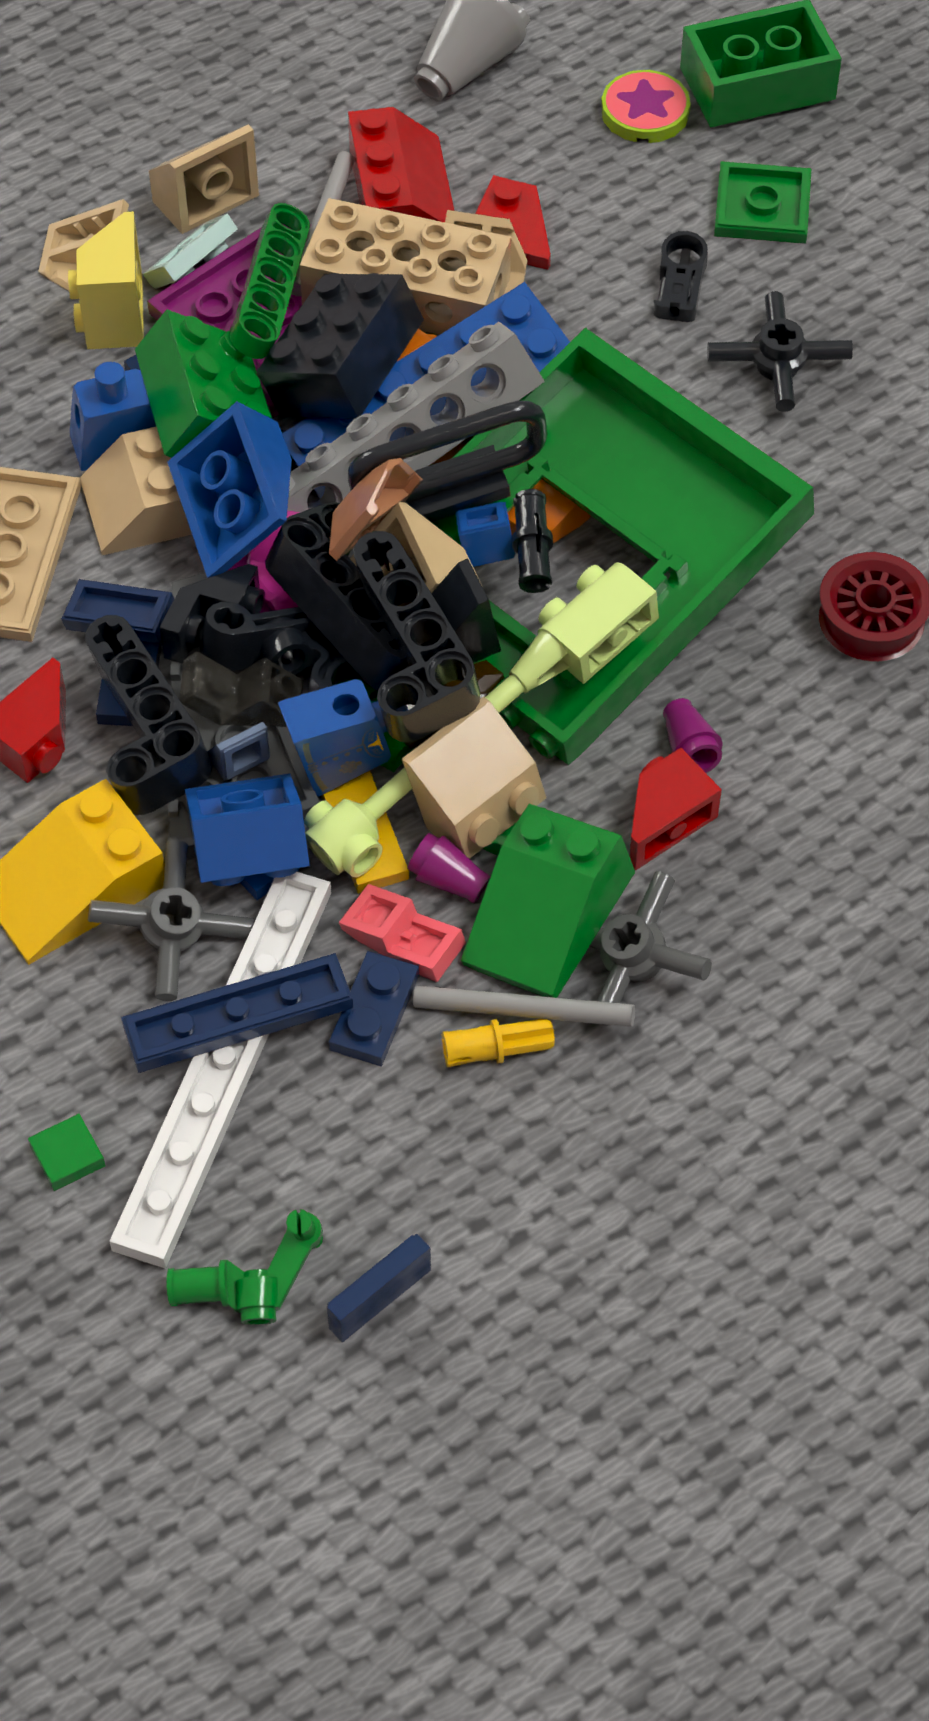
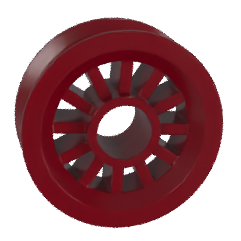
(880, 582)

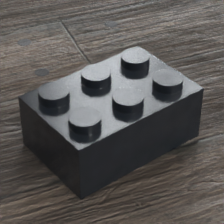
(340, 345)

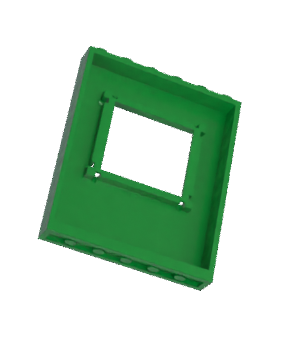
(667, 486)

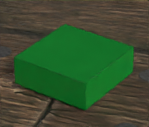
(66, 1152)

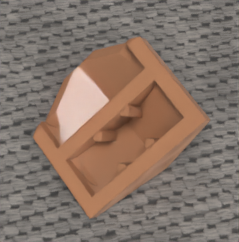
(370, 503)

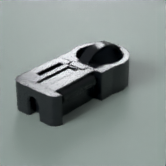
(681, 281)

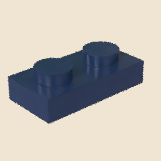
(378, 1006)

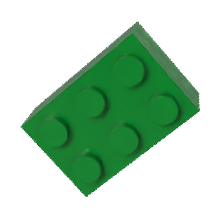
(760, 63)
(193, 377)

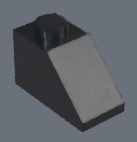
(468, 611)

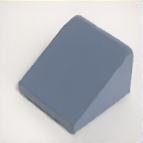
(241, 751)

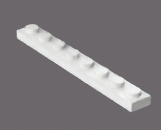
(214, 1084)

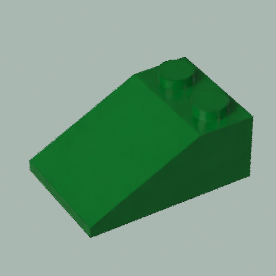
(546, 900)

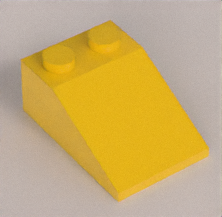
(75, 855)

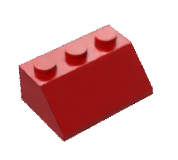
(398, 164)

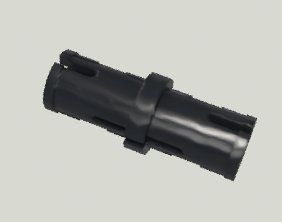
(532, 541)

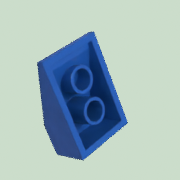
(233, 485)

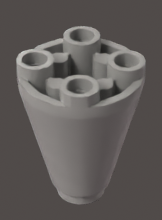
(468, 42)

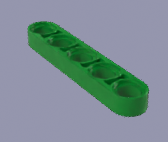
(263, 290)

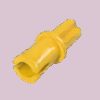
(496, 1041)

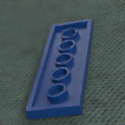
(516, 310)

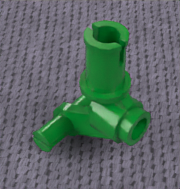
(257, 1291)

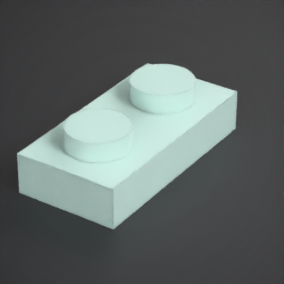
(202, 244)

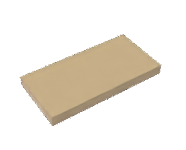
(32, 532)

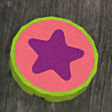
(645, 106)

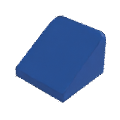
(486, 533)

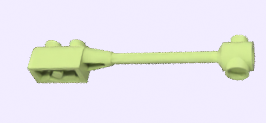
(574, 637)

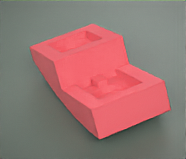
(397, 931)

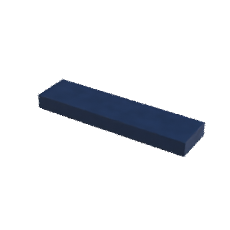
(237, 1012)

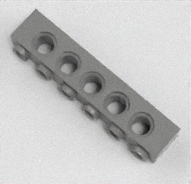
(507, 380)

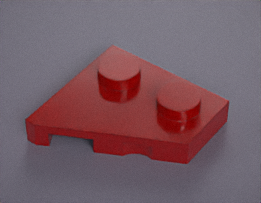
(522, 206)

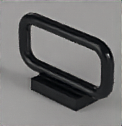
(466, 479)

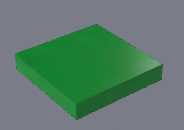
(763, 202)

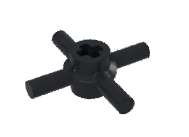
(780, 350)

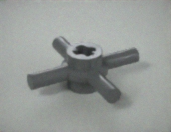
(155, 925)
(636, 947)

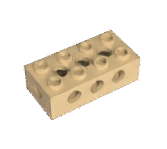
(444, 264)

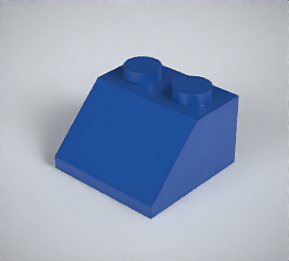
(247, 829)

